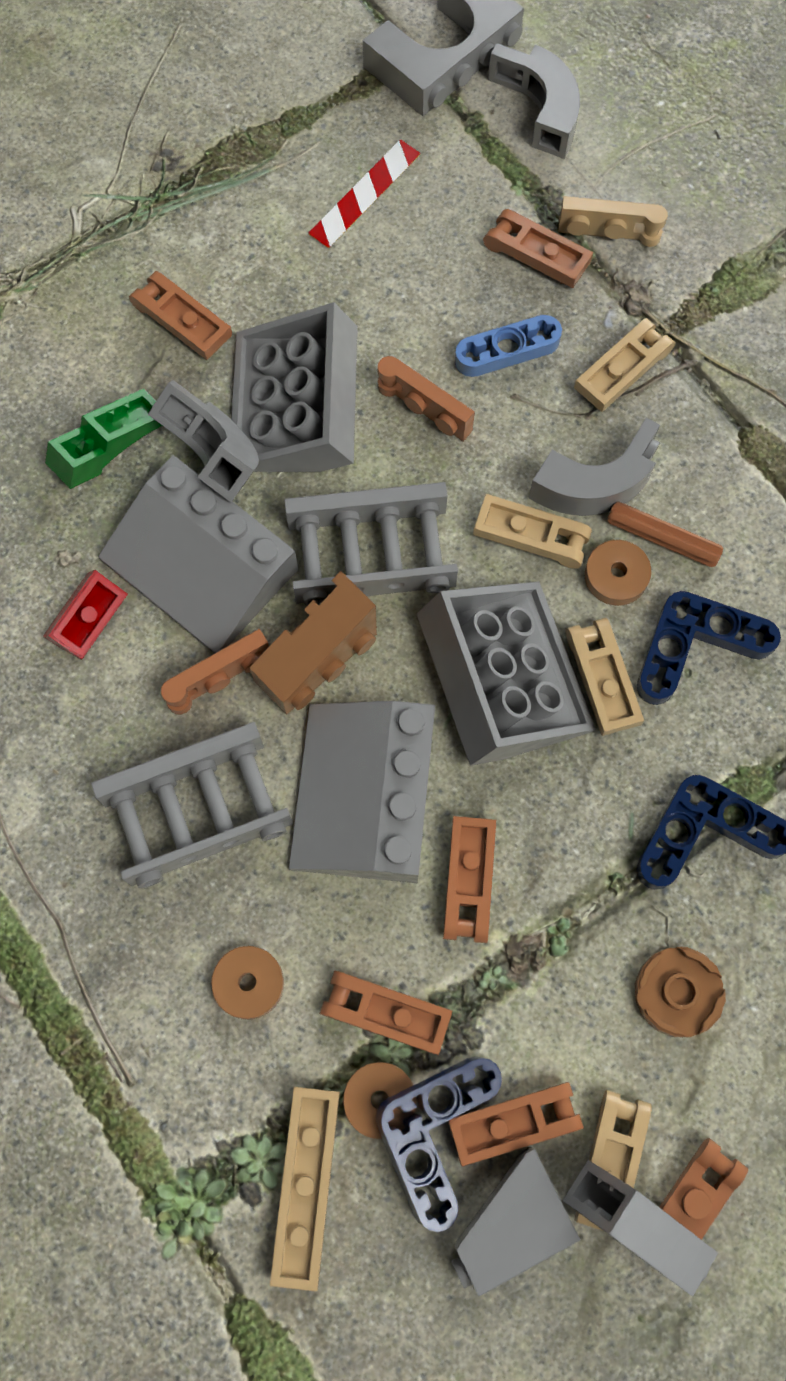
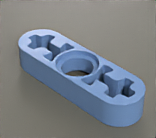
(478, 344)

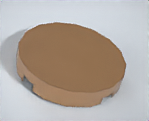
(680, 992)

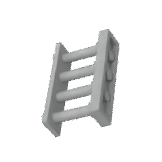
(378, 505)
(161, 777)

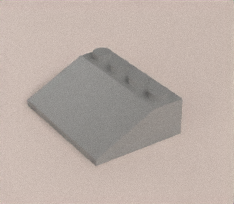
(298, 390)
(198, 556)
(504, 670)
(363, 790)

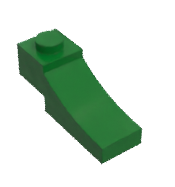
(100, 438)

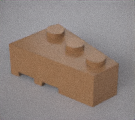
(317, 647)

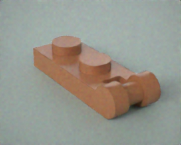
(538, 247)
(181, 315)
(424, 397)
(213, 672)
(470, 877)
(388, 1013)
(513, 1124)
(695, 1201)

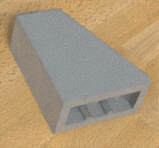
(514, 1227)
(641, 1227)

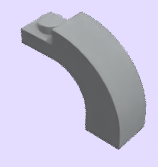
(550, 85)
(217, 440)
(595, 489)

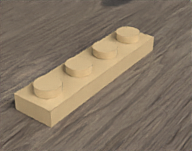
(305, 1189)

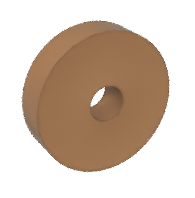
(614, 589)
(233, 968)
(361, 1087)

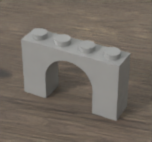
(429, 75)

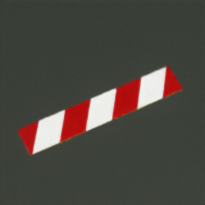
(364, 193)

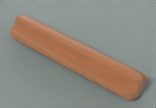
(665, 534)

